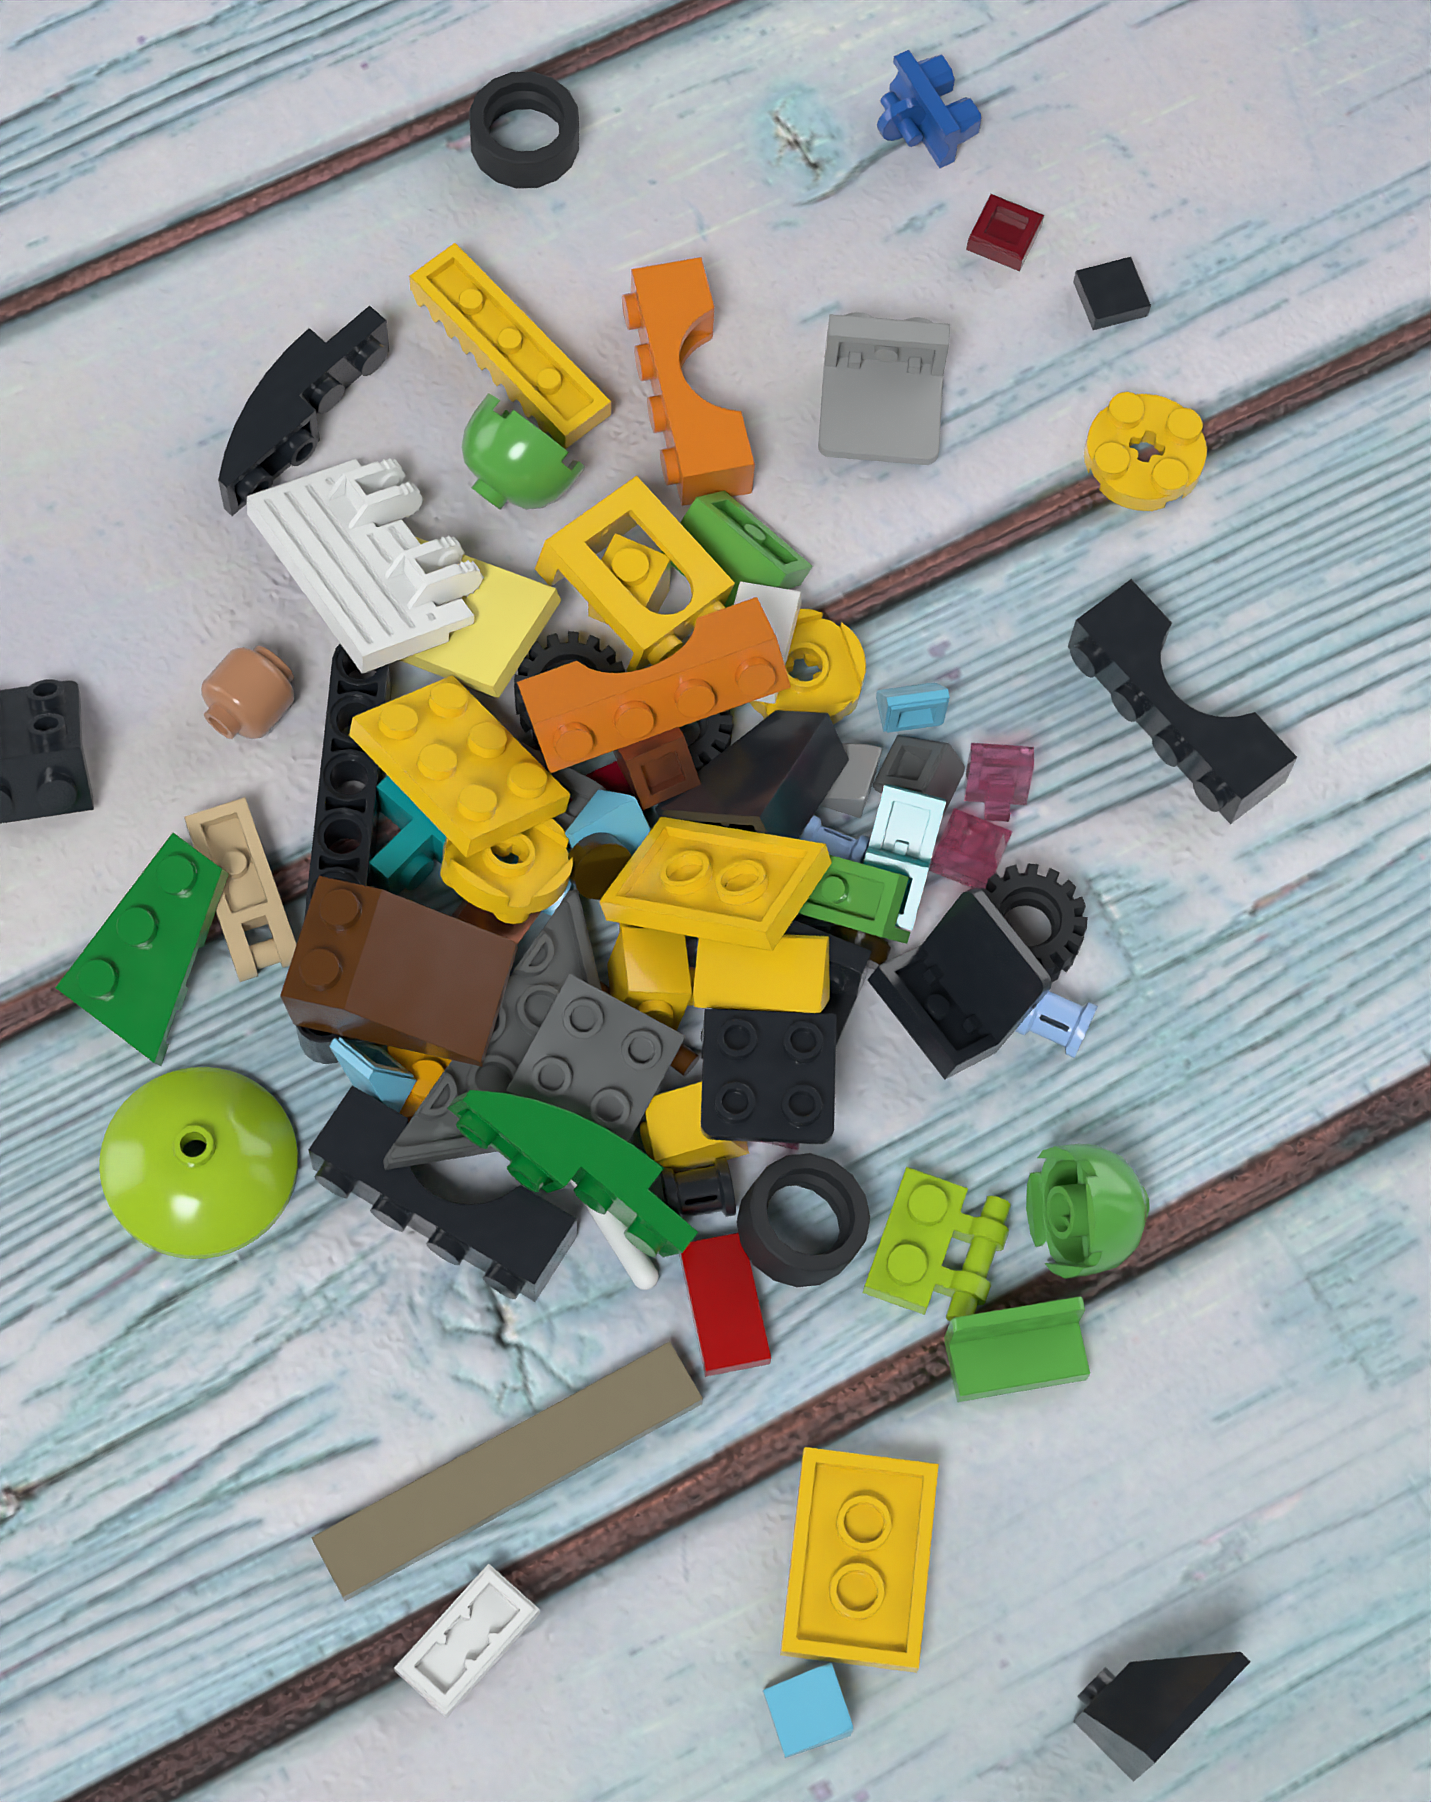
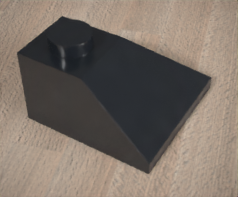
(1152, 1705)

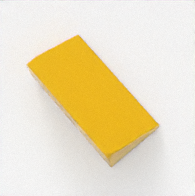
(750, 978)

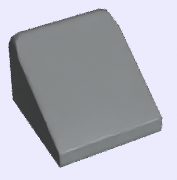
(855, 781)

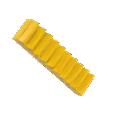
(509, 346)

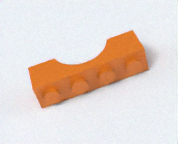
(703, 441)
(592, 712)

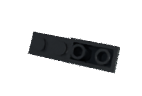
(280, 415)

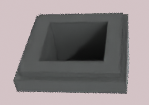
(921, 767)

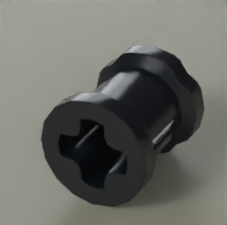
(699, 1190)

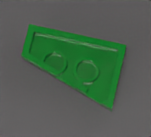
(143, 953)

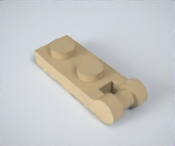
(250, 894)

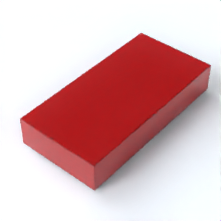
(724, 1305)

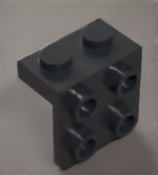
(42, 752)
(963, 985)
(768, 1076)

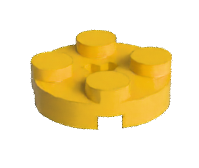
(1151, 420)
(840, 663)
(512, 889)

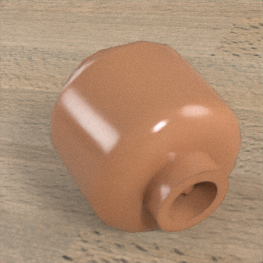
(247, 693)

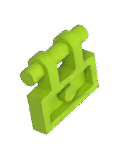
(917, 1240)

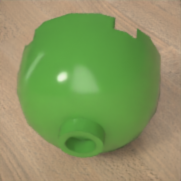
(515, 459)
(1085, 1209)

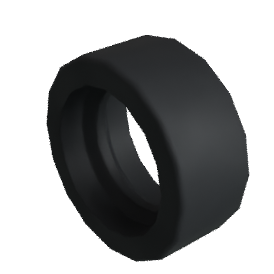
(524, 92)
(830, 1183)

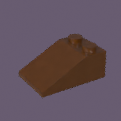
(396, 973)

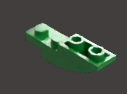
(557, 1146)

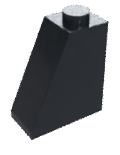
(767, 777)

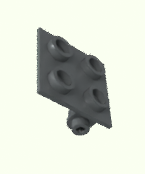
(596, 1058)

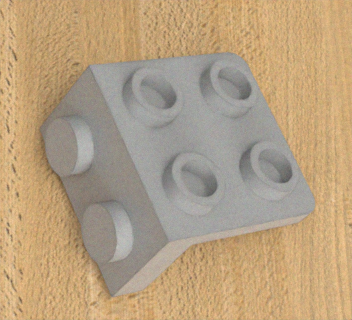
(882, 388)

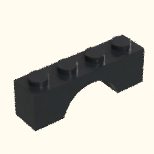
(1226, 758)
(510, 1238)

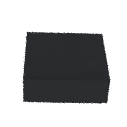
(1111, 293)

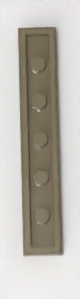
(506, 1471)

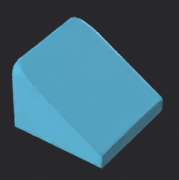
(912, 706)
(611, 814)
(374, 1071)
(808, 1711)

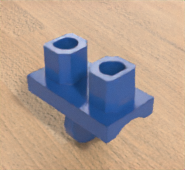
(918, 112)

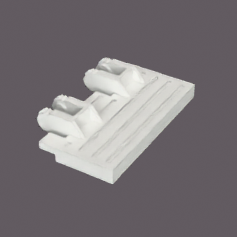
(361, 562)

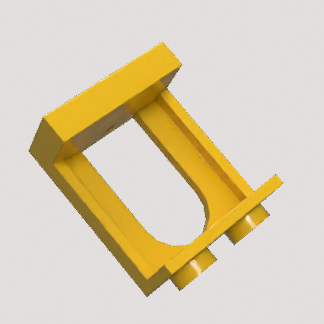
(573, 555)

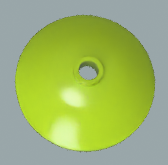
(206, 1201)

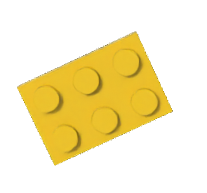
(459, 765)
(716, 883)
(859, 1560)

